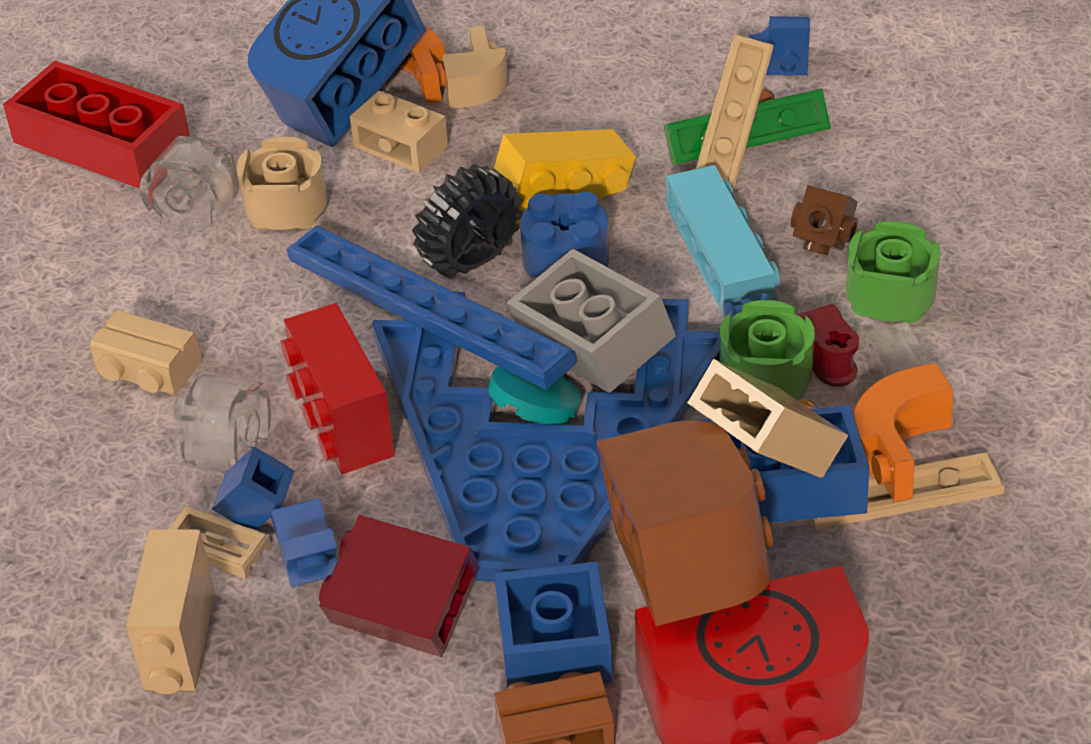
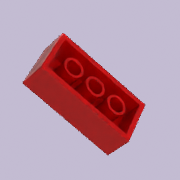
(94, 122)

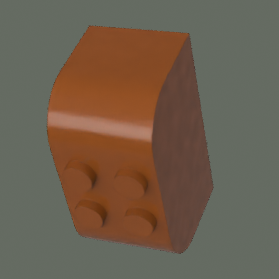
(687, 517)

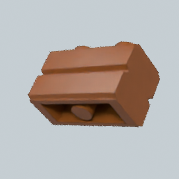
(556, 711)

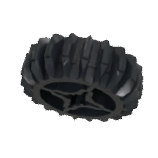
(467, 220)

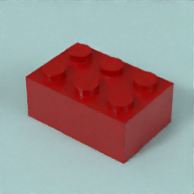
(337, 389)

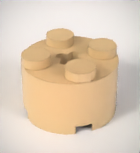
(282, 184)

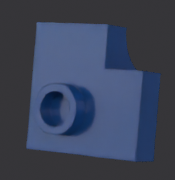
(790, 44)

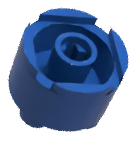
(559, 224)

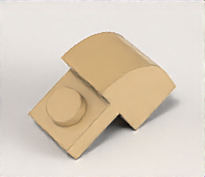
(477, 74)

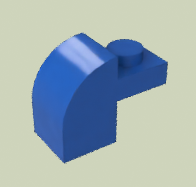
(305, 542)

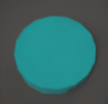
(533, 402)

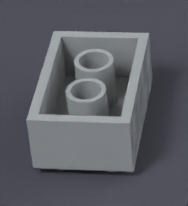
(598, 315)

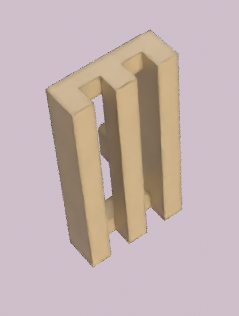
(220, 553)

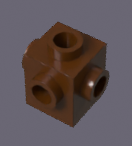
(814, 210)

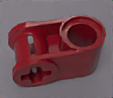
(833, 346)

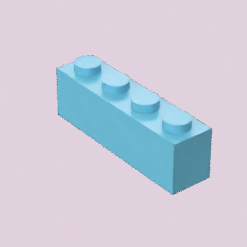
(720, 237)

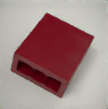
(399, 585)

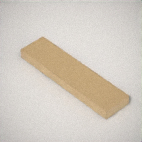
(735, 107)
(933, 486)

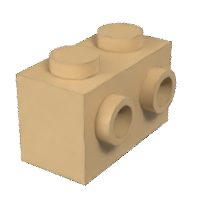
(399, 131)

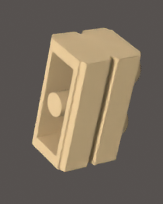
(145, 353)

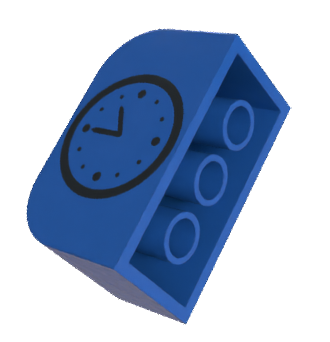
(330, 58)

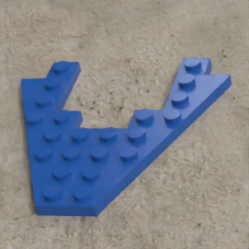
(528, 489)

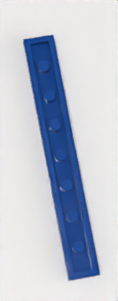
(433, 307)

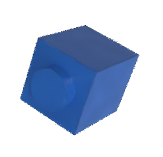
(253, 489)

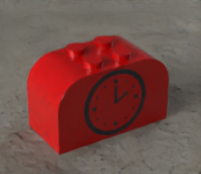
(760, 670)

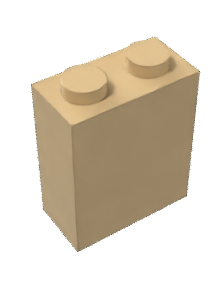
(767, 419)
(171, 610)

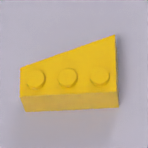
(565, 163)

